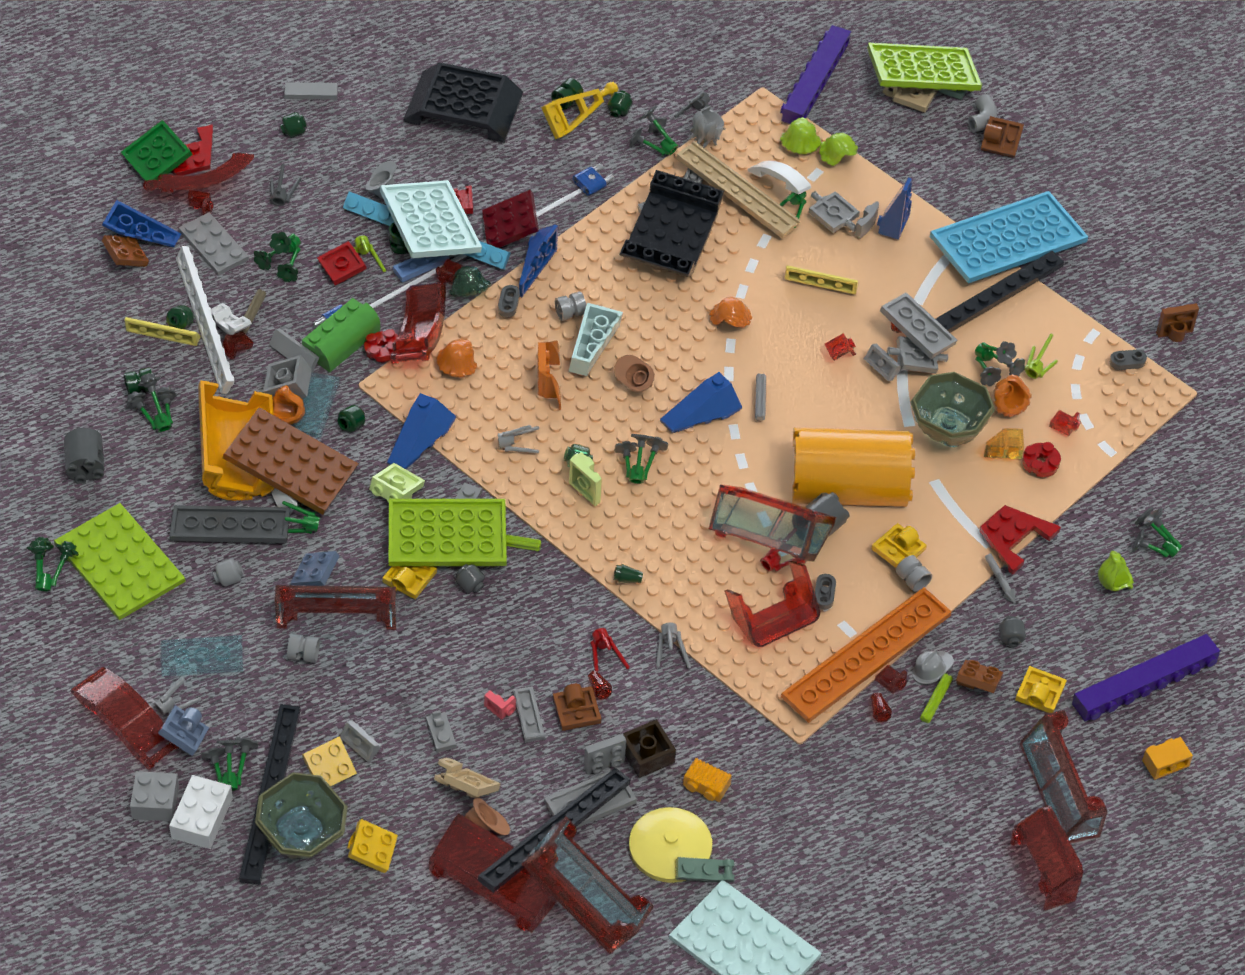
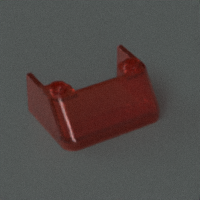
(782, 618)
(1052, 854)

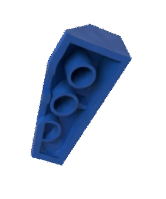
(897, 212)
(135, 224)
(540, 251)
(708, 401)
(423, 426)

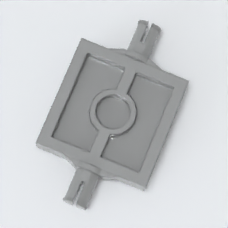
(833, 211)
(914, 358)

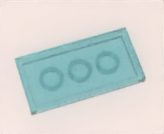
(318, 404)
(202, 655)

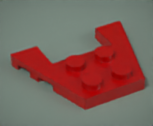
(201, 153)
(1009, 528)

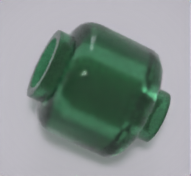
(576, 449)

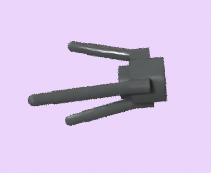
(699, 101)
(279, 195)

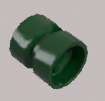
(567, 88)
(396, 242)
(132, 380)

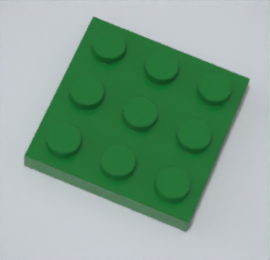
(156, 152)

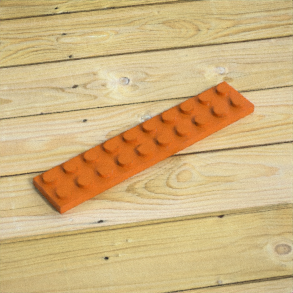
(866, 654)

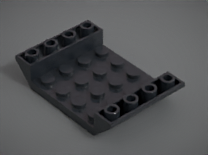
(466, 98)
(673, 224)

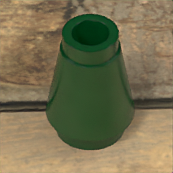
(626, 574)

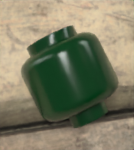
(619, 103)
(293, 124)
(180, 317)
(351, 418)

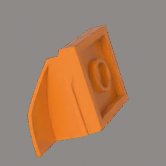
(548, 355)

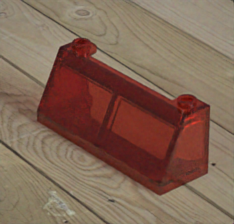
(469, 851)

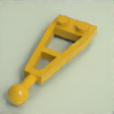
(556, 117)

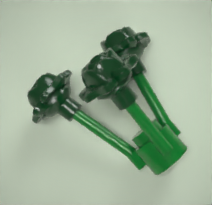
(38, 548)

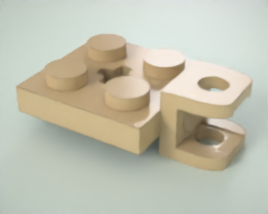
(907, 97)
(465, 779)

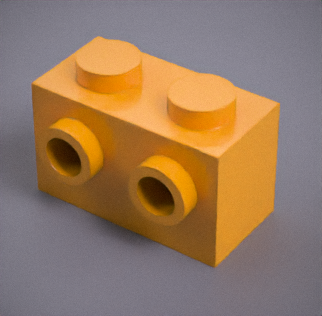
(1167, 757)

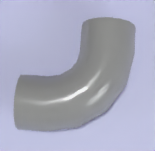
(987, 108)

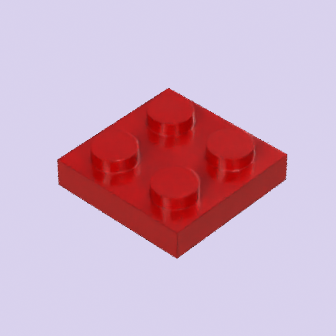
(341, 263)

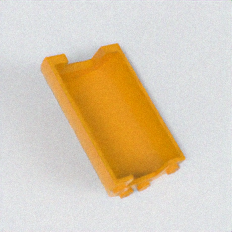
(219, 426)
(854, 465)

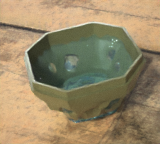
(952, 408)
(301, 815)

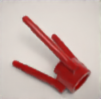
(772, 561)
(603, 640)

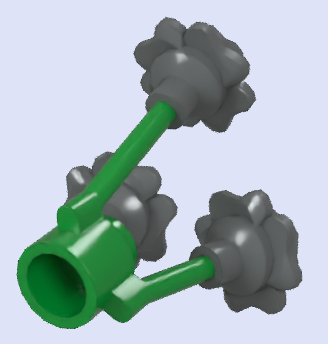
(165, 394)

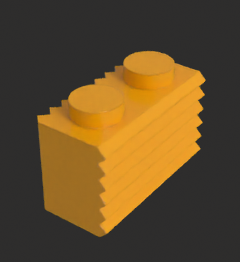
(707, 780)

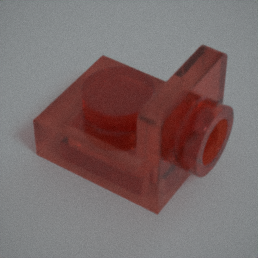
(200, 200)
(447, 271)
(235, 343)
(840, 346)
(1065, 423)
(892, 679)

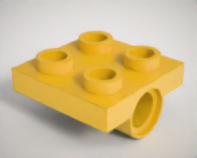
(899, 544)
(409, 579)
(1041, 690)
(330, 762)
(372, 846)

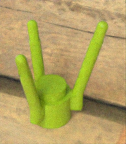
(363, 246)
(1035, 367)

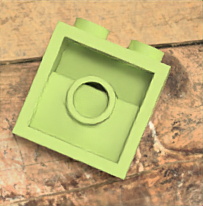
(584, 478)
(395, 483)

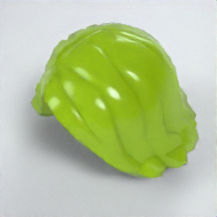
(801, 137)
(837, 147)
(1115, 573)

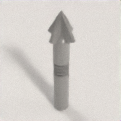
(1009, 593)

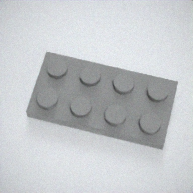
(213, 243)
(918, 325)
(561, 799)

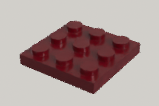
(510, 220)

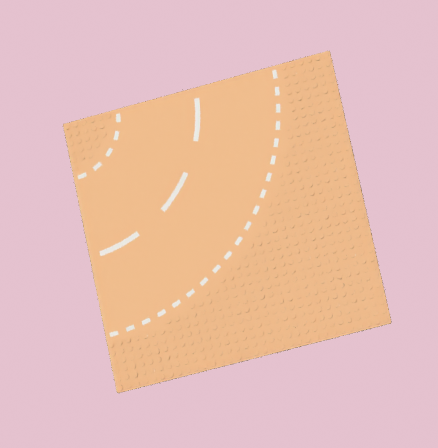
(668, 325)

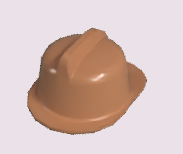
(634, 373)
(487, 817)

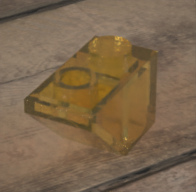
(1005, 444)

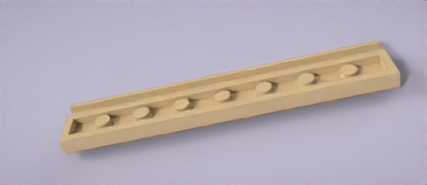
(738, 189)

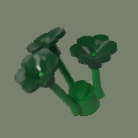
(280, 244)

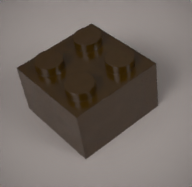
(649, 748)

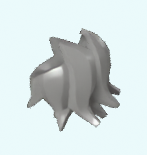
(707, 126)

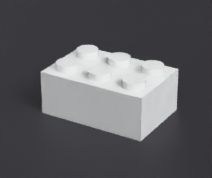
(201, 812)

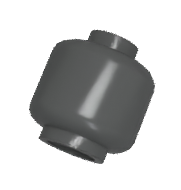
(470, 578)
(1012, 631)

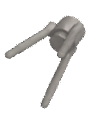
(506, 439)
(669, 635)
(166, 702)

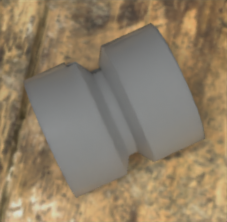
(570, 306)
(913, 573)
(304, 648)

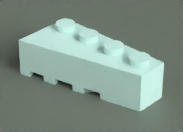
(594, 334)

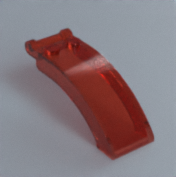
(169, 182)
(421, 323)
(124, 713)

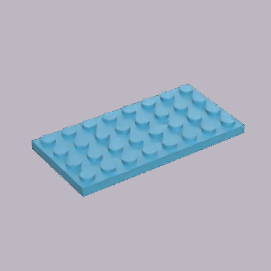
(1008, 236)

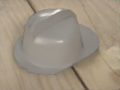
(381, 176)
(932, 666)

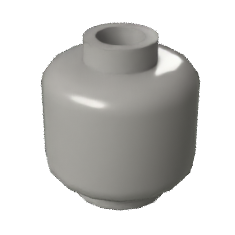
(228, 572)

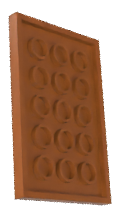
(290, 461)

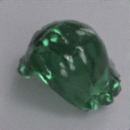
(468, 282)

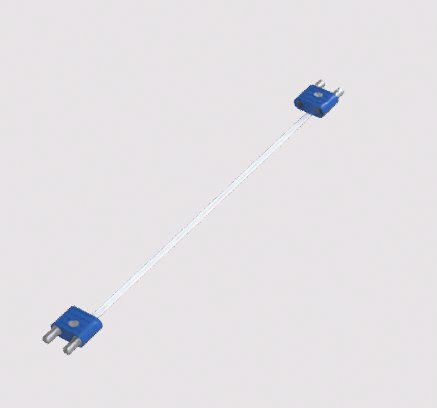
(588, 181)

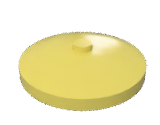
(663, 837)

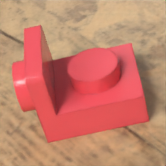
(497, 705)

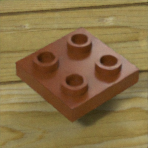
(1002, 137)
(125, 250)
(1177, 321)
(979, 676)
(576, 707)

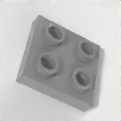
(605, 754)

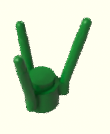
(796, 199)
(309, 522)

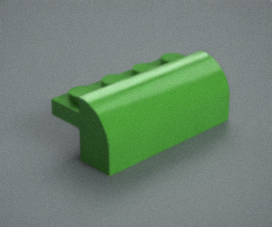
(342, 333)

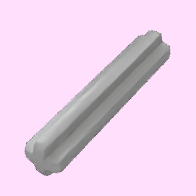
(760, 402)

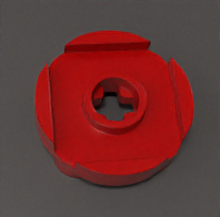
(376, 340)
(1041, 450)

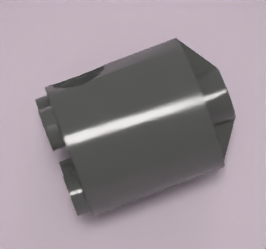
(84, 455)
(830, 505)

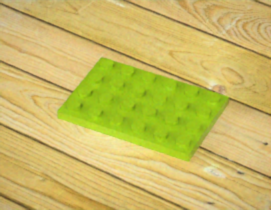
(924, 67)
(447, 532)
(121, 561)

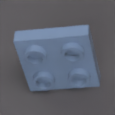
(315, 569)
(184, 729)

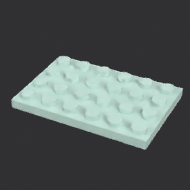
(430, 219)
(741, 938)

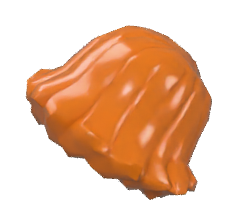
(732, 311)
(457, 358)
(1011, 396)
(288, 406)

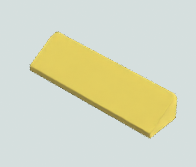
(821, 279)
(162, 331)

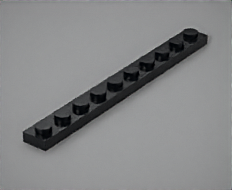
(1000, 291)
(274, 772)
(576, 812)

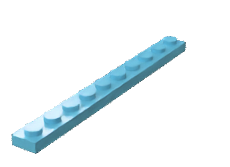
(380, 213)

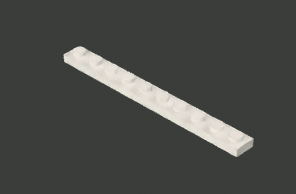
(204, 320)

